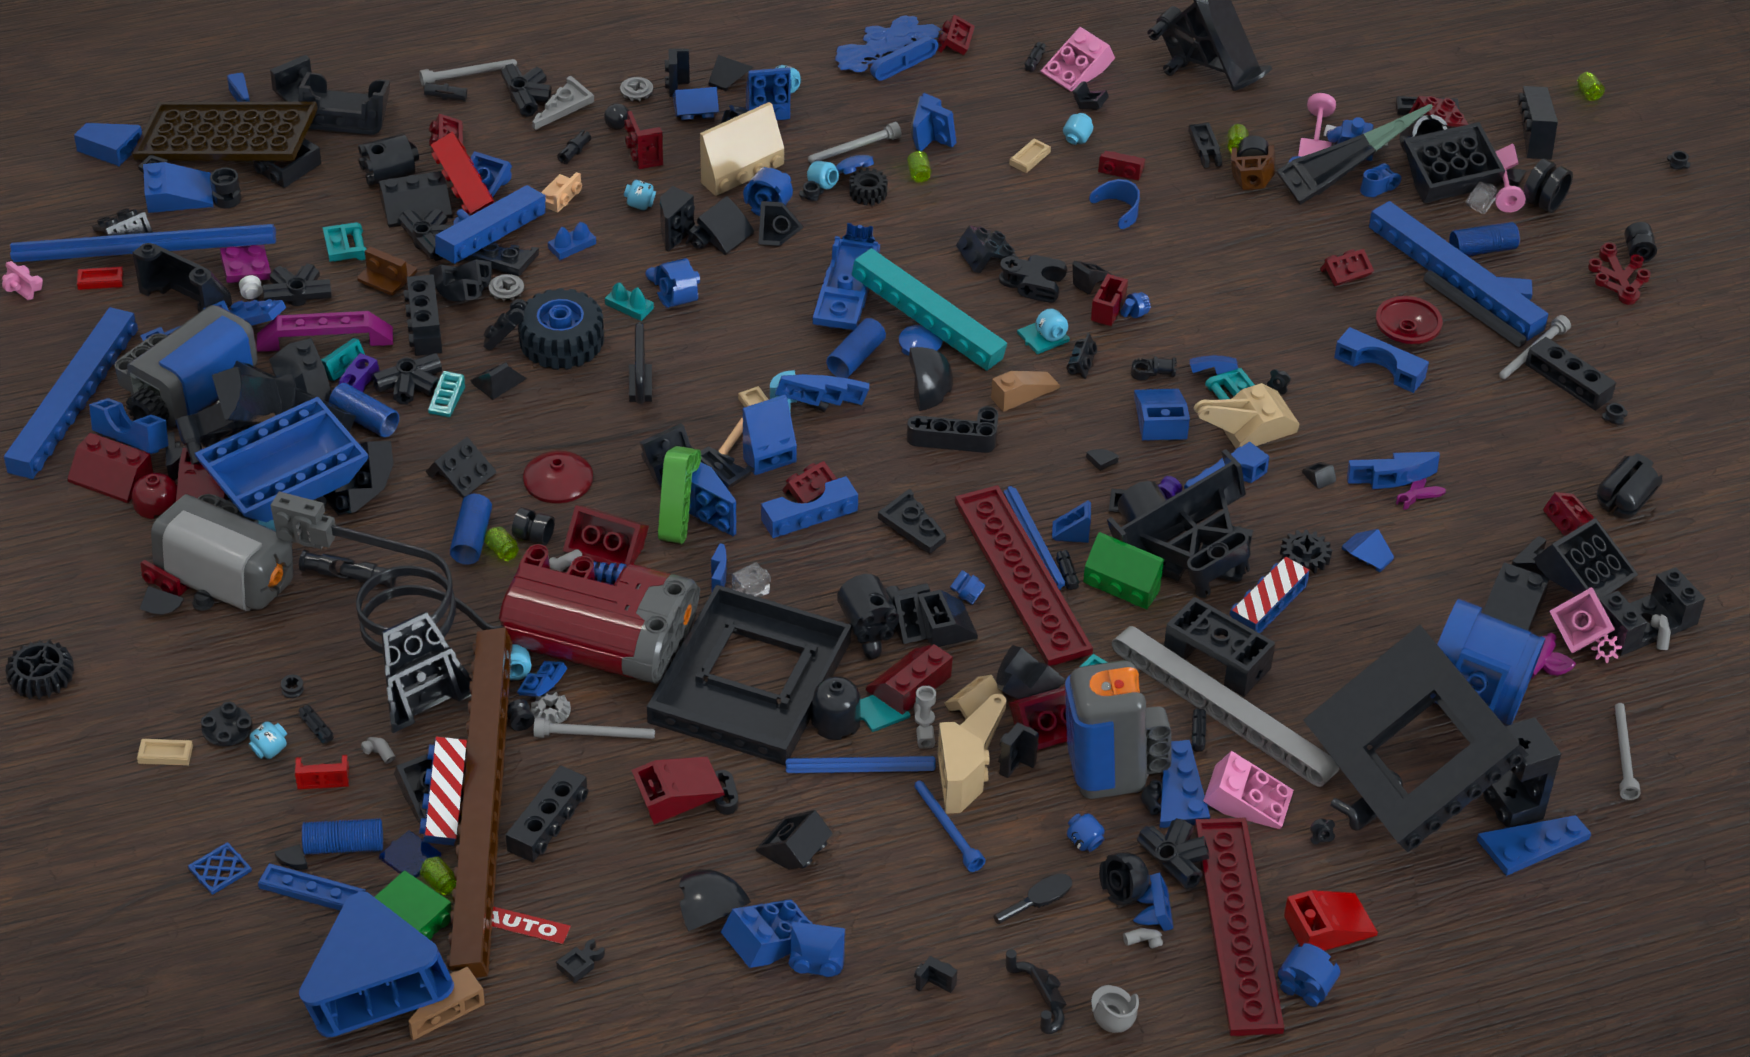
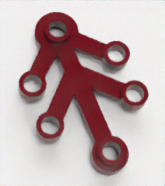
(1627, 293)

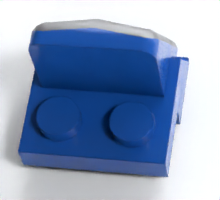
(932, 123)

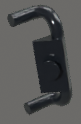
(1360, 812)
(1048, 988)

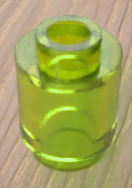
(1590, 86)
(1235, 135)
(919, 166)
(501, 543)
(438, 875)

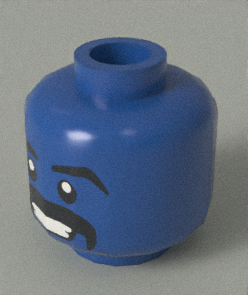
(1085, 832)

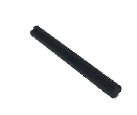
(1475, 308)

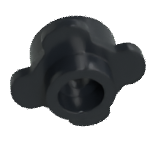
(1679, 160)
(811, 191)
(1284, 380)
(1614, 413)
(1322, 831)

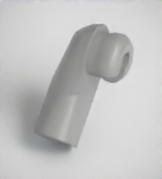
(1663, 632)
(380, 746)
(1143, 934)

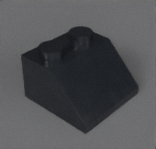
(796, 840)

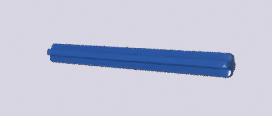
(1031, 530)
(860, 764)

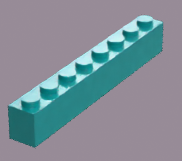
(929, 309)

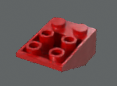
(1328, 918)

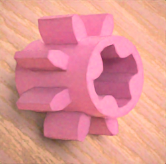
(1600, 642)

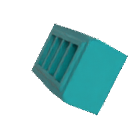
(448, 381)

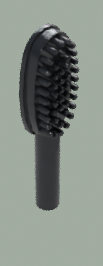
(1039, 895)

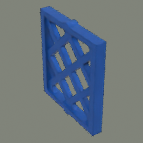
(212, 856)

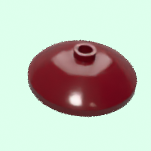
(1409, 320)
(558, 477)

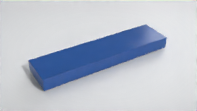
(306, 887)

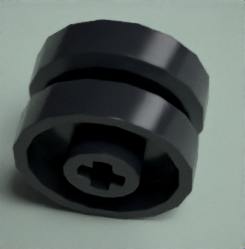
(1548, 185)

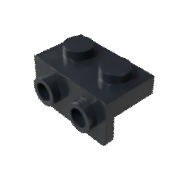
(678, 69)
(1018, 747)

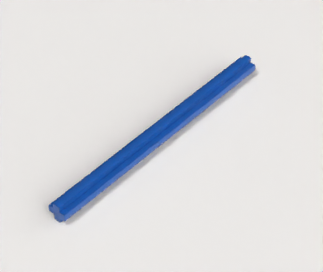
(130, 242)

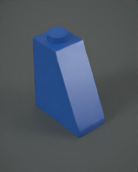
(108, 141)

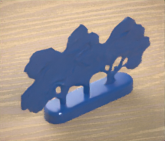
(892, 39)

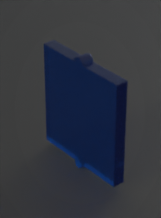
(408, 854)

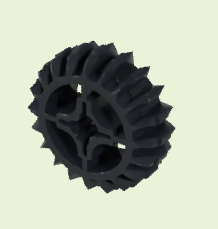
(39, 669)

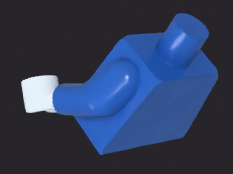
(1348, 130)

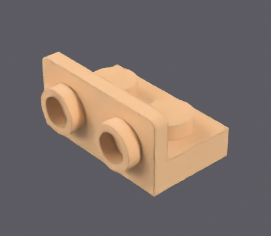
(561, 191)

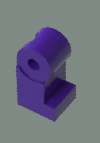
(359, 374)

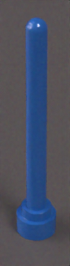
(972, 858)

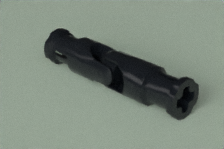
(349, 569)

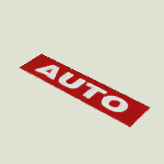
(529, 925)

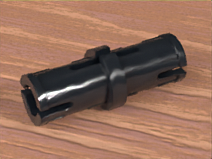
(459, 93)
(574, 147)

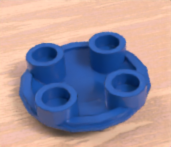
(849, 164)
(918, 337)

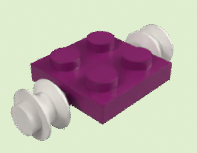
(247, 267)

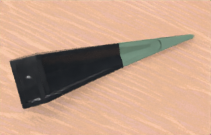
(1320, 170)

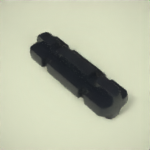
(1034, 56)
(1067, 570)
(316, 724)
(1198, 729)

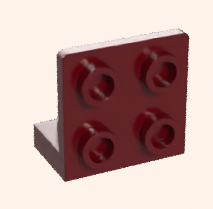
(1441, 107)
(644, 145)

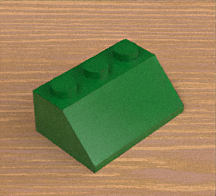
(1123, 571)

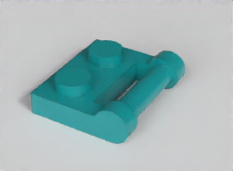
(338, 245)
(1233, 381)

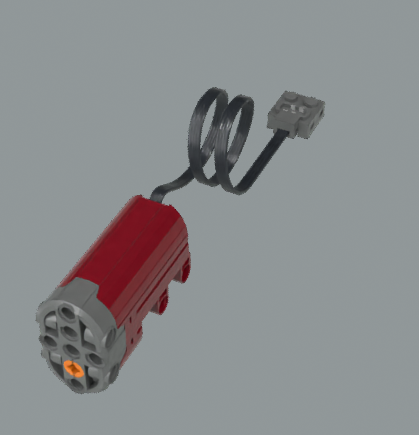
(568, 615)

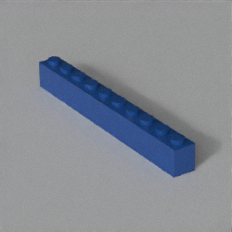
(1457, 269)
(70, 393)

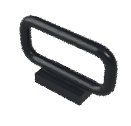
(640, 373)

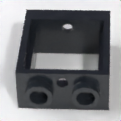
(308, 159)

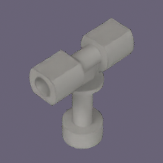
(924, 716)

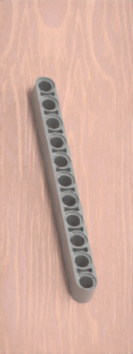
(1226, 706)

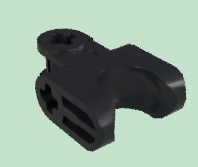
(1033, 276)

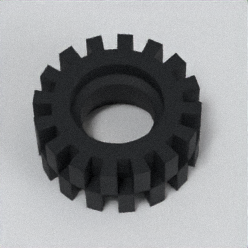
(872, 194)
(146, 403)

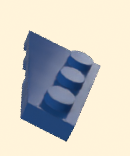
(258, 311)

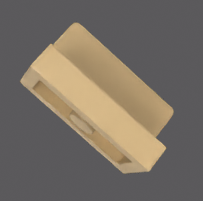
(973, 695)

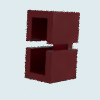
(1109, 300)

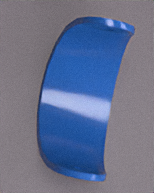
(1120, 190)

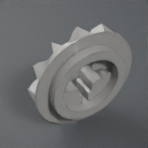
(630, 85)
(512, 282)
(557, 715)

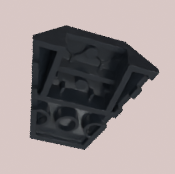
(420, 670)

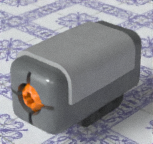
(221, 552)

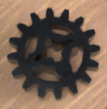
(1307, 550)

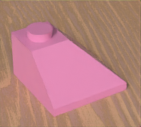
(1582, 620)

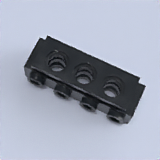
(423, 314)

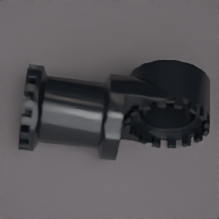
(1153, 366)

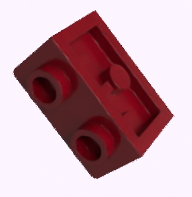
(956, 35)
(444, 125)
(1121, 165)
(1348, 267)
(809, 484)
(1567, 512)
(161, 578)

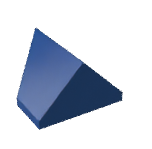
(1371, 548)

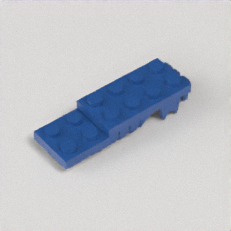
(841, 294)

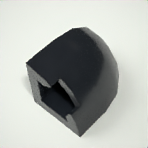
(160, 602)

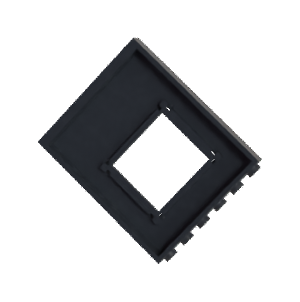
(1384, 702)
(734, 712)

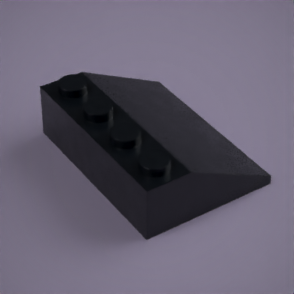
(1452, 162)
(1586, 561)

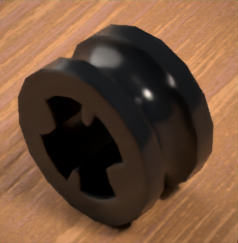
(291, 680)

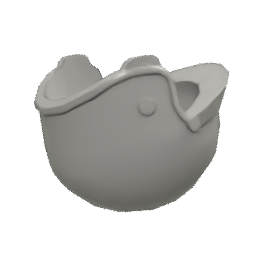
(1114, 1008)

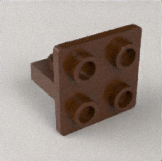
(385, 271)

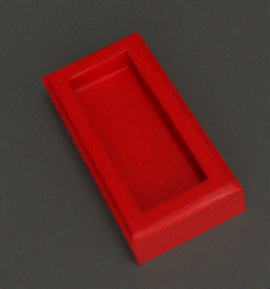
(100, 278)

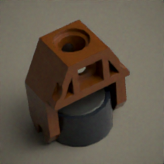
(1253, 163)

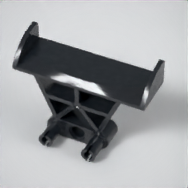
(1217, 45)
(242, 404)
(1183, 513)

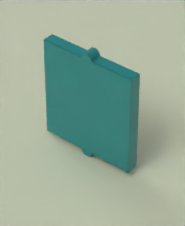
(1037, 341)
(879, 714)

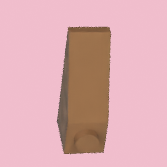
(1020, 387)
(464, 998)

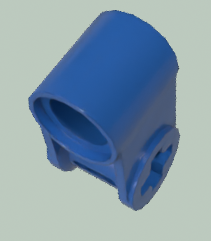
(1379, 180)

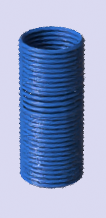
(1486, 239)
(856, 348)
(368, 411)
(471, 529)
(349, 835)

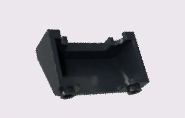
(345, 110)
(165, 270)

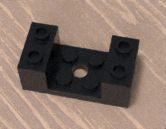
(1671, 596)
(1242, 651)
(1526, 789)

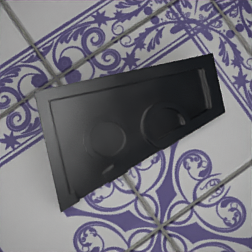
(508, 260)

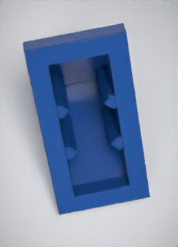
(1073, 525)

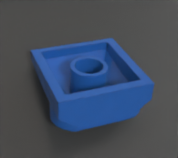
(492, 171)
(817, 949)

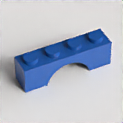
(1361, 348)
(111, 420)
(1252, 460)
(784, 516)

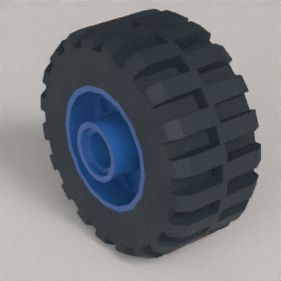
(561, 329)

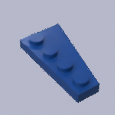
(1182, 787)
(1530, 843)

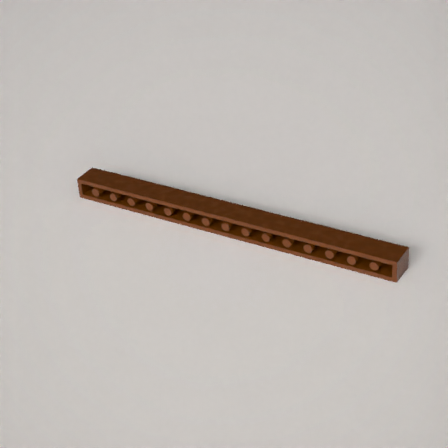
(481, 804)

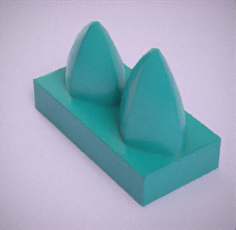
(629, 302)
(340, 359)

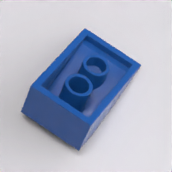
(176, 187)

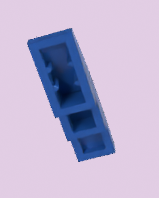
(818, 388)

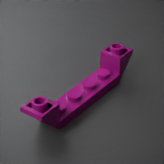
(324, 324)

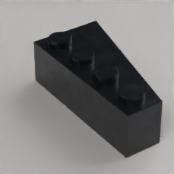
(1538, 121)

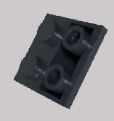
(676, 216)
(945, 619)

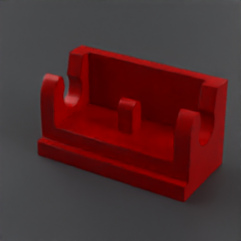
(322, 775)

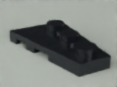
(912, 522)

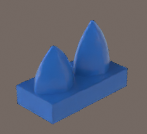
(571, 242)
(1160, 912)

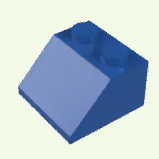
(696, 103)

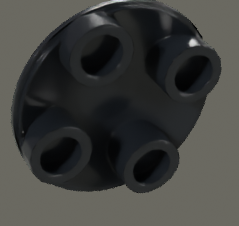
(226, 725)

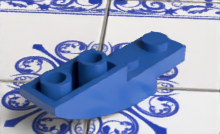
(1393, 472)

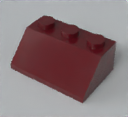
(108, 467)
(605, 536)
(918, 668)
(1043, 714)

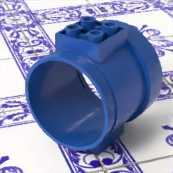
(1491, 657)

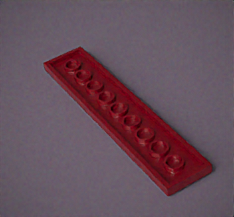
(1023, 576)
(1239, 929)

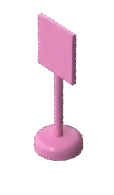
(1320, 106)
(1510, 197)

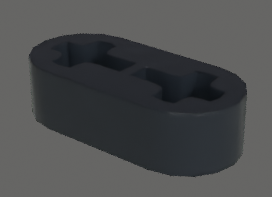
(730, 792)

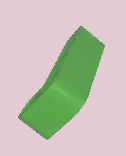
(676, 492)

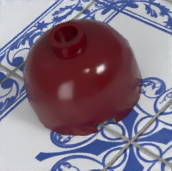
(153, 494)

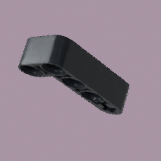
(955, 433)

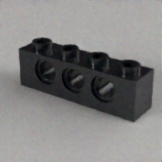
(1570, 373)
(547, 814)

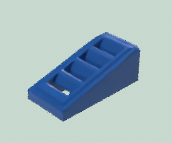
(238, 87)

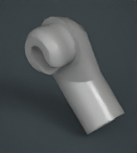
(564, 561)

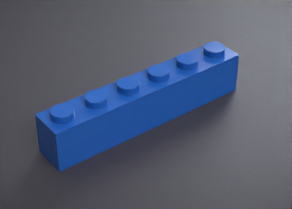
(490, 224)

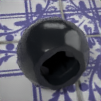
(615, 116)

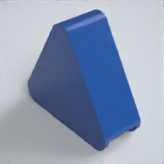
(372, 969)

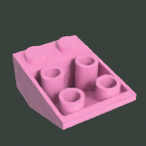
(1079, 60)
(1247, 792)

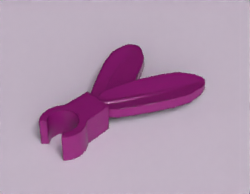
(1418, 491)

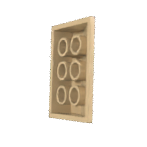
(740, 148)

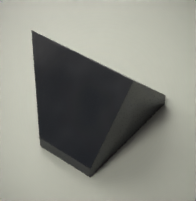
(727, 72)
(776, 224)
(497, 380)

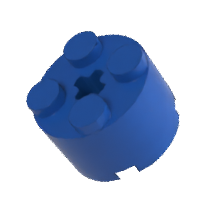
(768, 186)
(676, 282)
(1308, 974)

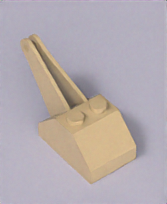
(1250, 416)
(965, 754)

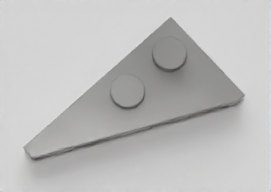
(565, 101)

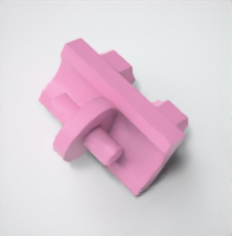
(19, 280)

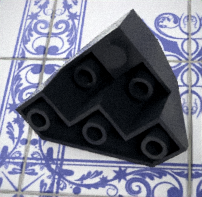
(368, 480)

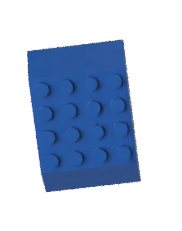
(292, 453)

